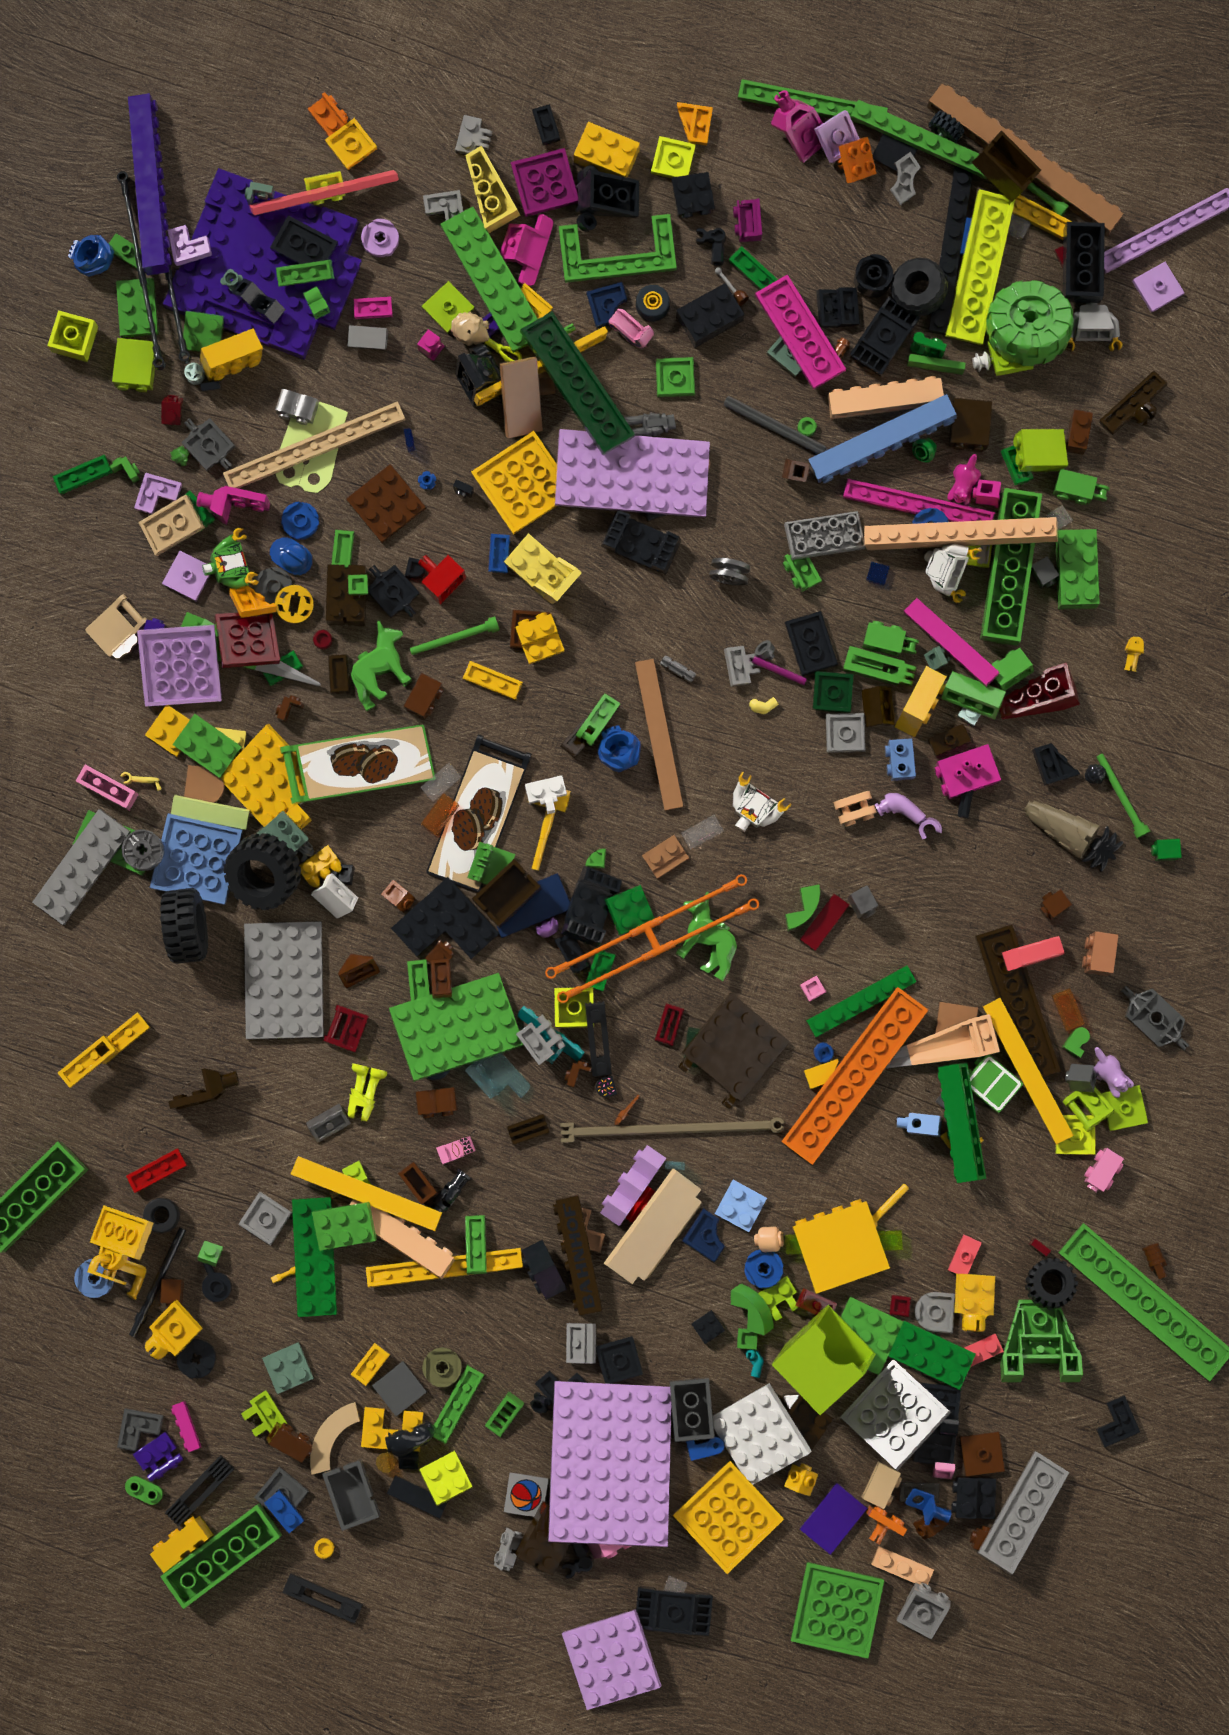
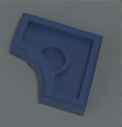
(605, 302)
(704, 1237)

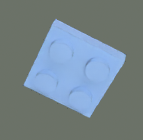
(740, 1205)

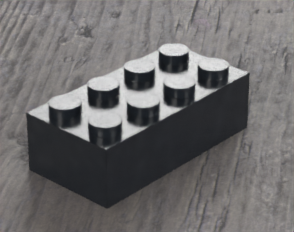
(1083, 262)

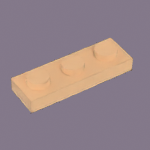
(902, 1566)

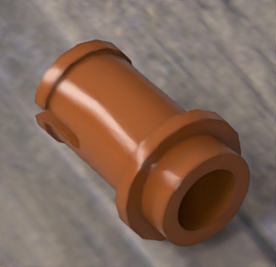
(841, 347)

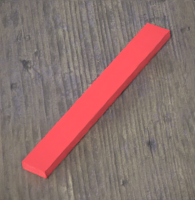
(323, 192)

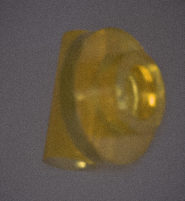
(385, 1462)

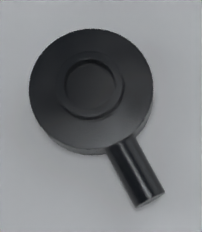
(216, 1285)

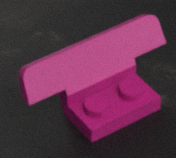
(527, 247)

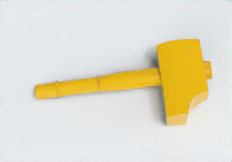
(560, 805)

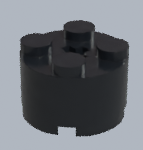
(871, 286)

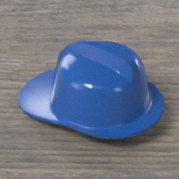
(291, 556)

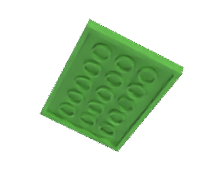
(456, 1029)

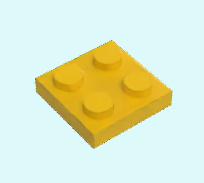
(351, 144)
(167, 729)

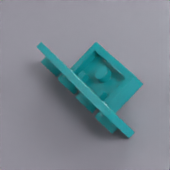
(570, 1049)

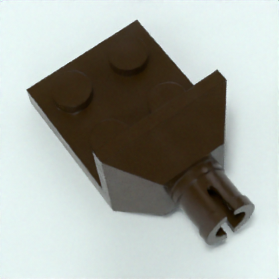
(215, 1086)
(805, 1418)

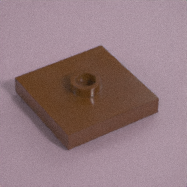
(982, 1453)

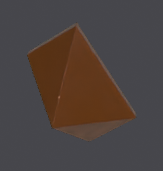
(357, 969)

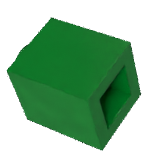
(1166, 849)

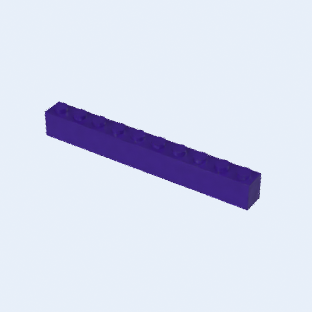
(148, 184)

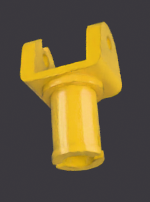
(1133, 650)

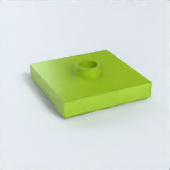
(446, 305)
(1128, 1109)

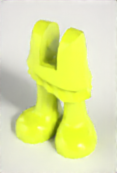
(357, 1097)

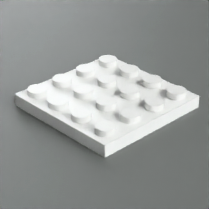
(760, 1434)

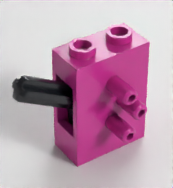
(966, 774)

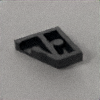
(1052, 765)

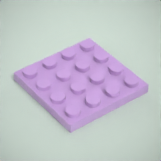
(179, 665)
(611, 1659)

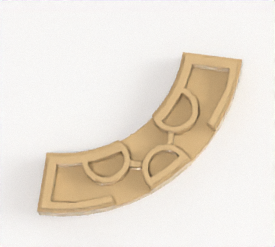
(327, 1435)

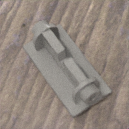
(504, 1558)

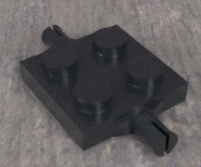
(392, 591)

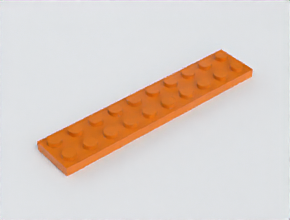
(855, 1075)

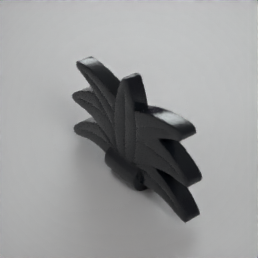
(1103, 849)

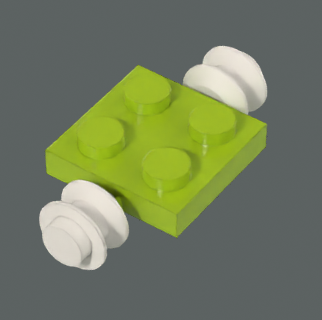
(1000, 364)

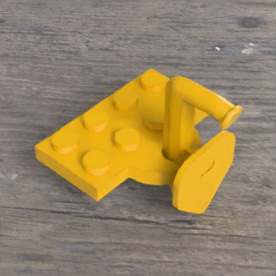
(120, 1238)

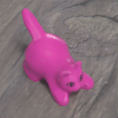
(965, 478)

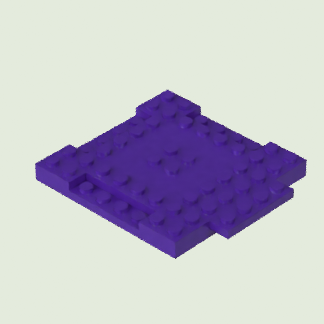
(243, 244)

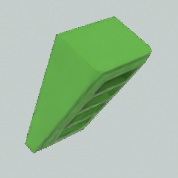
(514, 1401)

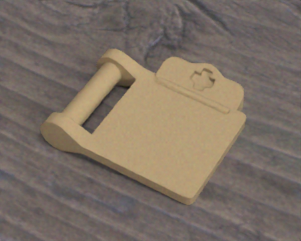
(114, 631)

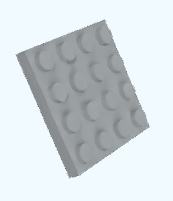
(895, 1414)

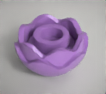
(547, 928)

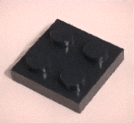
(619, 1360)

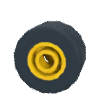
(652, 310)

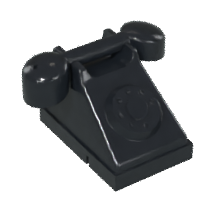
(605, 196)
(477, 371)

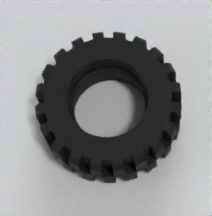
(276, 857)
(184, 925)

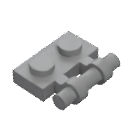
(536, 1044)

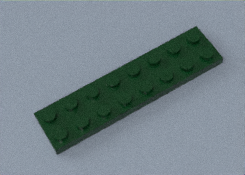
(577, 383)

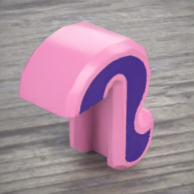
(631, 329)

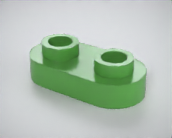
(143, 1490)

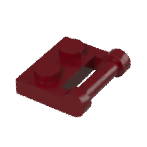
(352, 1030)

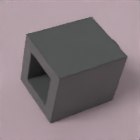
(1044, 573)
(1081, 1077)

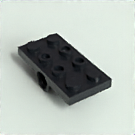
(941, 1443)

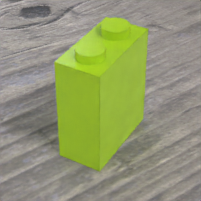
(134, 365)
(1040, 450)

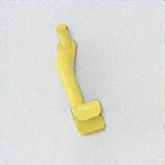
(141, 780)

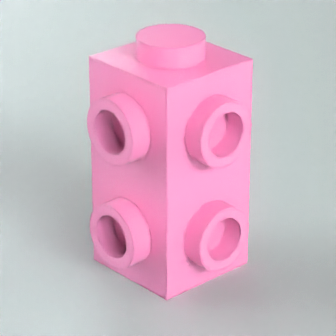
(1100, 1175)

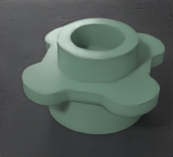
(230, 274)

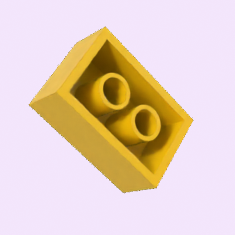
(606, 151)
(231, 355)

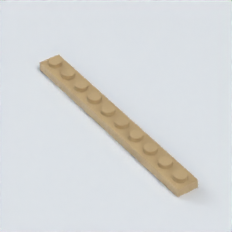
(314, 446)

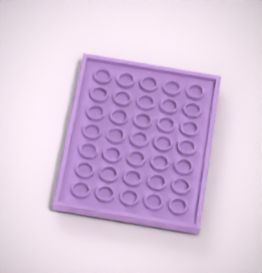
(610, 1464)

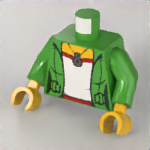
(229, 563)

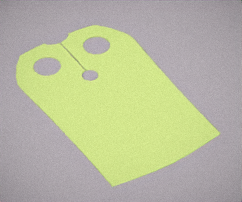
(323, 465)

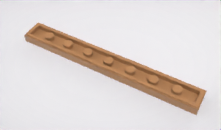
(659, 734)

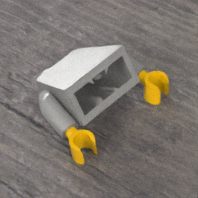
(1095, 324)

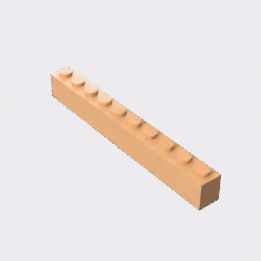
(962, 533)

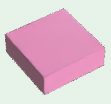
(812, 988)
(943, 1470)

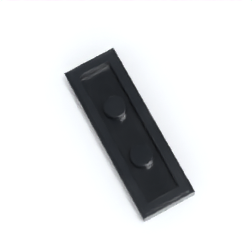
(415, 1496)

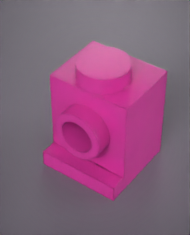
(430, 345)
(987, 492)

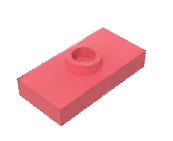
(964, 1255)

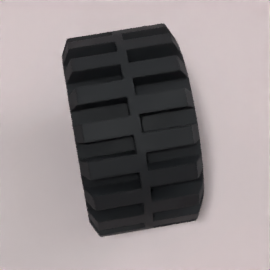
(1066, 1277)

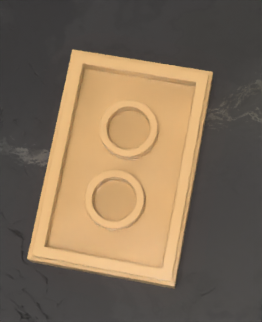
(171, 525)

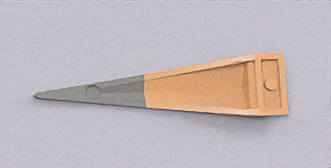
(963, 1041)

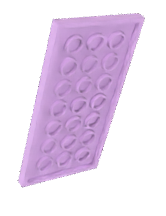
(634, 477)

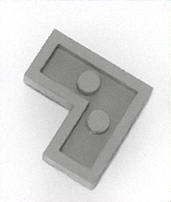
(445, 202)

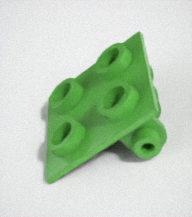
(488, 863)

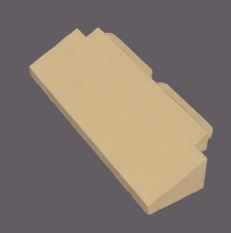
(655, 1228)

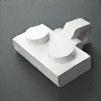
(546, 792)

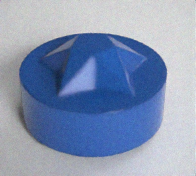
(823, 1052)

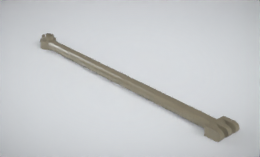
(668, 1129)

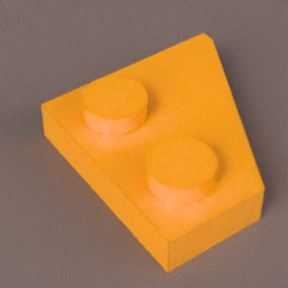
(695, 121)
(250, 603)

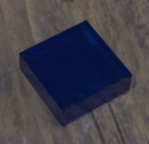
(409, 440)
(877, 573)

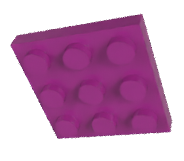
(544, 182)

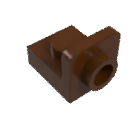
(441, 951)

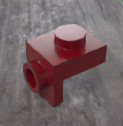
(171, 410)

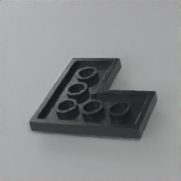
(446, 911)

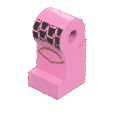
(455, 1150)

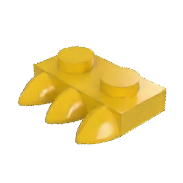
(319, 865)

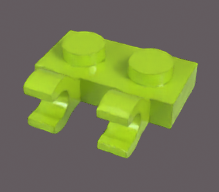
(781, 1291)
(266, 1410)

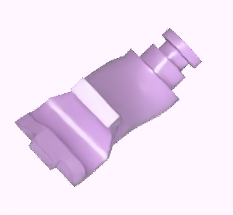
(900, 804)

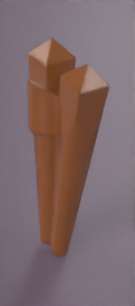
(623, 1114)

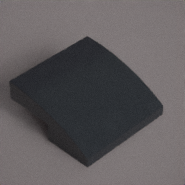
(891, 150)
(837, 307)

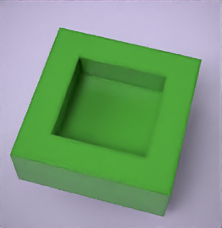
(358, 584)
(210, 1253)
(746, 1339)

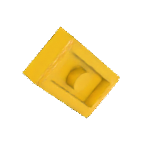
(370, 1364)

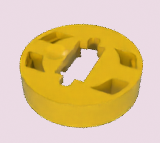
(285, 602)

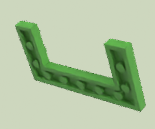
(580, 270)

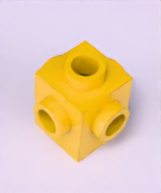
(801, 1479)

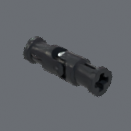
(450, 1192)

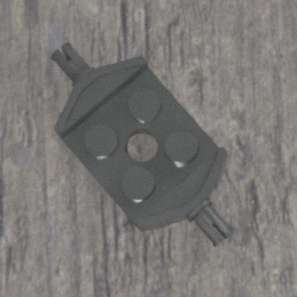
(1140, 1011)

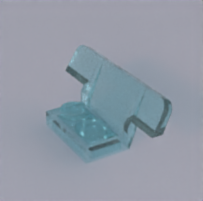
(497, 1073)

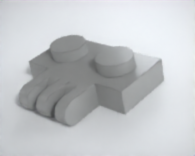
(472, 135)
(739, 665)

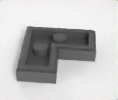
(136, 1422)

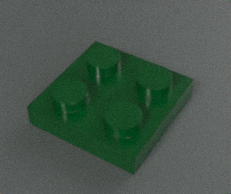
(833, 692)

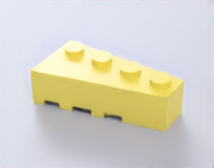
(491, 194)

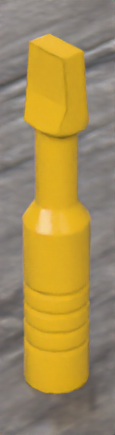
(279, 1277)

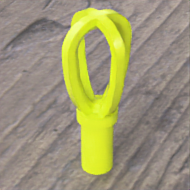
(499, 347)

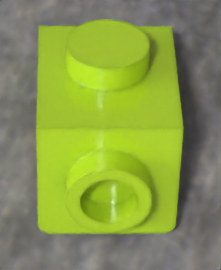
(356, 1171)

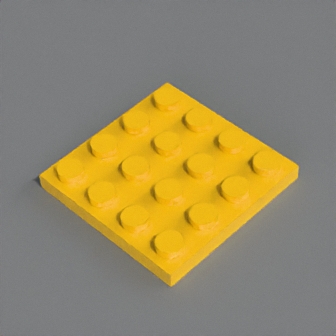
(520, 482)
(261, 778)
(728, 1517)

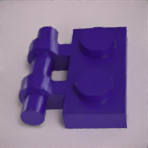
(155, 1451)

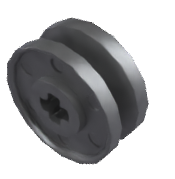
(729, 571)
(150, 841)

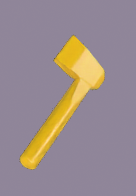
(889, 1203)

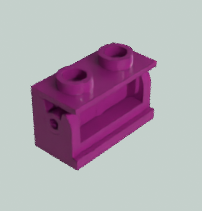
(749, 220)

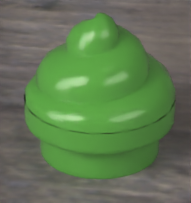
(180, 455)

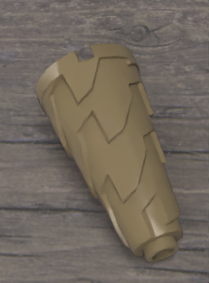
(1069, 830)

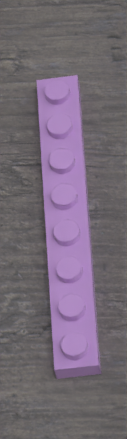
(1166, 230)

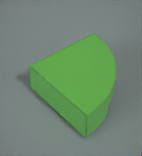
(597, 859)

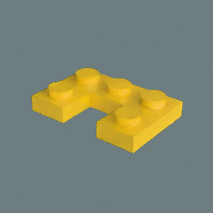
(373, 1432)

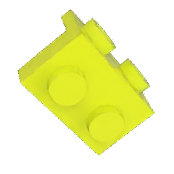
(322, 181)

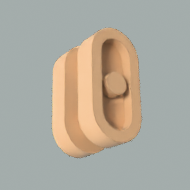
(866, 812)

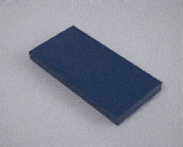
(544, 905)

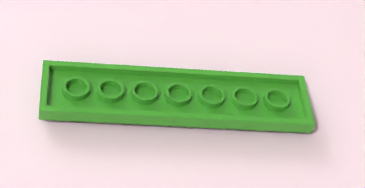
(490, 276)

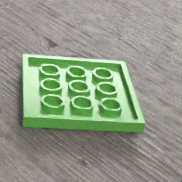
(837, 1610)

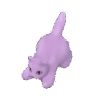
(1109, 1070)

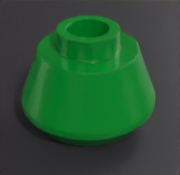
(924, 449)

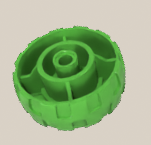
(1029, 323)

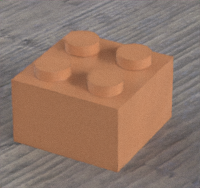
(1100, 953)

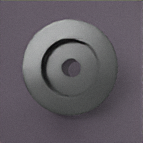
(765, 650)

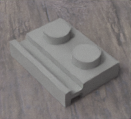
(581, 1343)

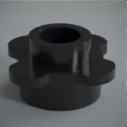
(540, 1403)

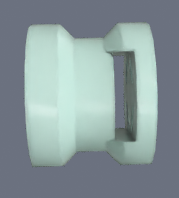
(192, 370)

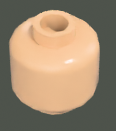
(769, 1239)

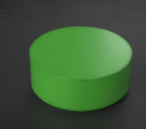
(807, 426)

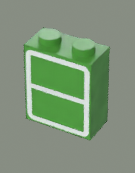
(993, 1083)

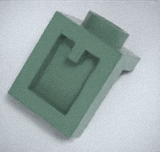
(260, 190)

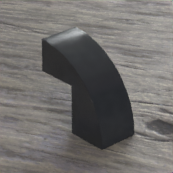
(257, 301)

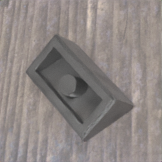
(328, 1123)

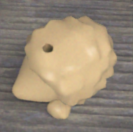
(470, 328)

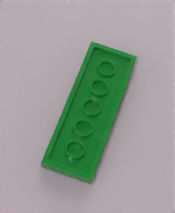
(312, 1266)

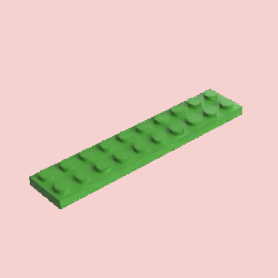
(1145, 1302)

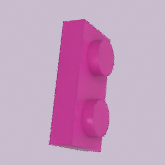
(373, 307)

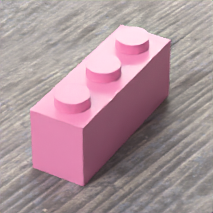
(107, 787)

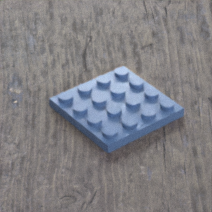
(195, 857)

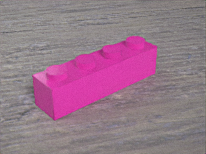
(186, 1426)

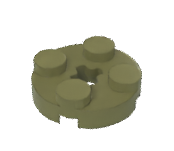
(433, 1374)

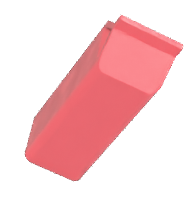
(1033, 953)

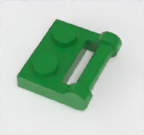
(934, 347)

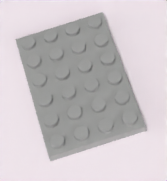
(283, 980)

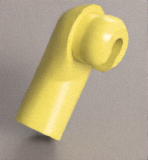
(761, 707)

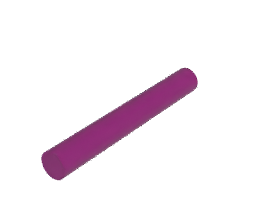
(778, 670)

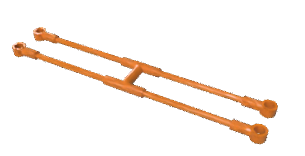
(647, 928)

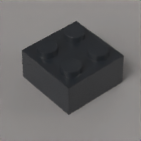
(708, 1327)

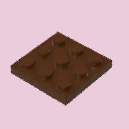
(385, 503)

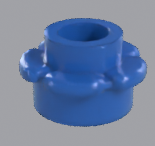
(427, 485)

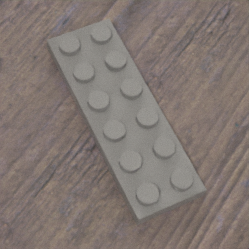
(81, 866)
(1023, 1513)

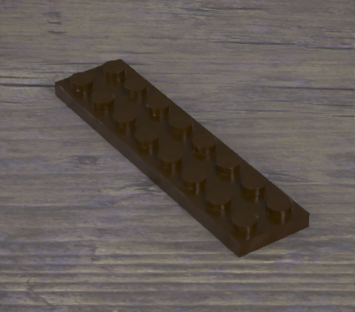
(1018, 996)

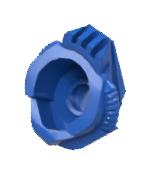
(91, 255)
(619, 749)

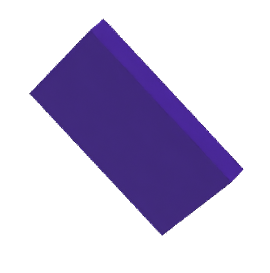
(833, 1518)

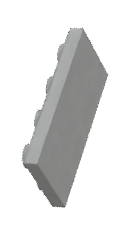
(824, 535)

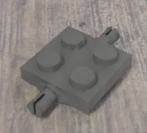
(208, 444)

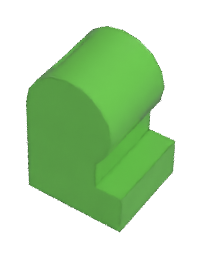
(316, 303)
(1075, 1040)

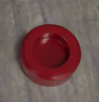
(322, 639)

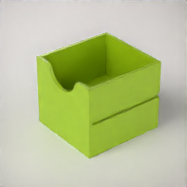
(824, 1359)

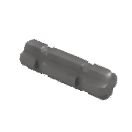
(678, 669)

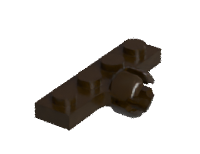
(1135, 404)

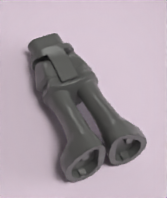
(652, 424)

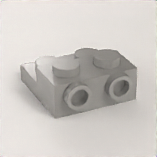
(924, 1610)

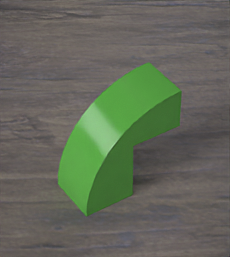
(810, 898)
(759, 1314)

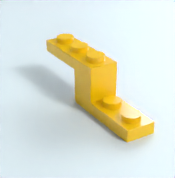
(103, 1050)

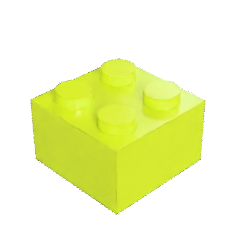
(72, 336)
(573, 1012)
(445, 1478)

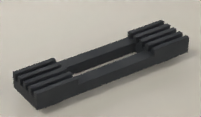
(596, 1014)
(219, 1470)
(348, 1610)

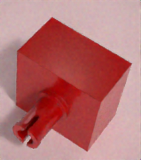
(442, 578)

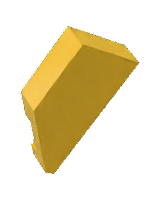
(820, 1074)

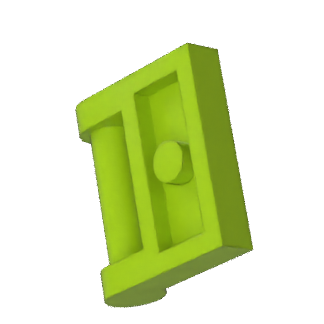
(1094, 1102)

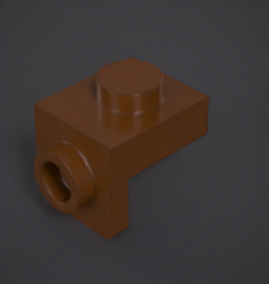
(284, 709)
(571, 1075)
(930, 1530)

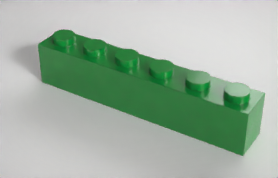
(961, 1123)

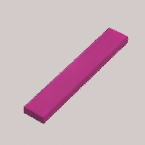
(951, 642)

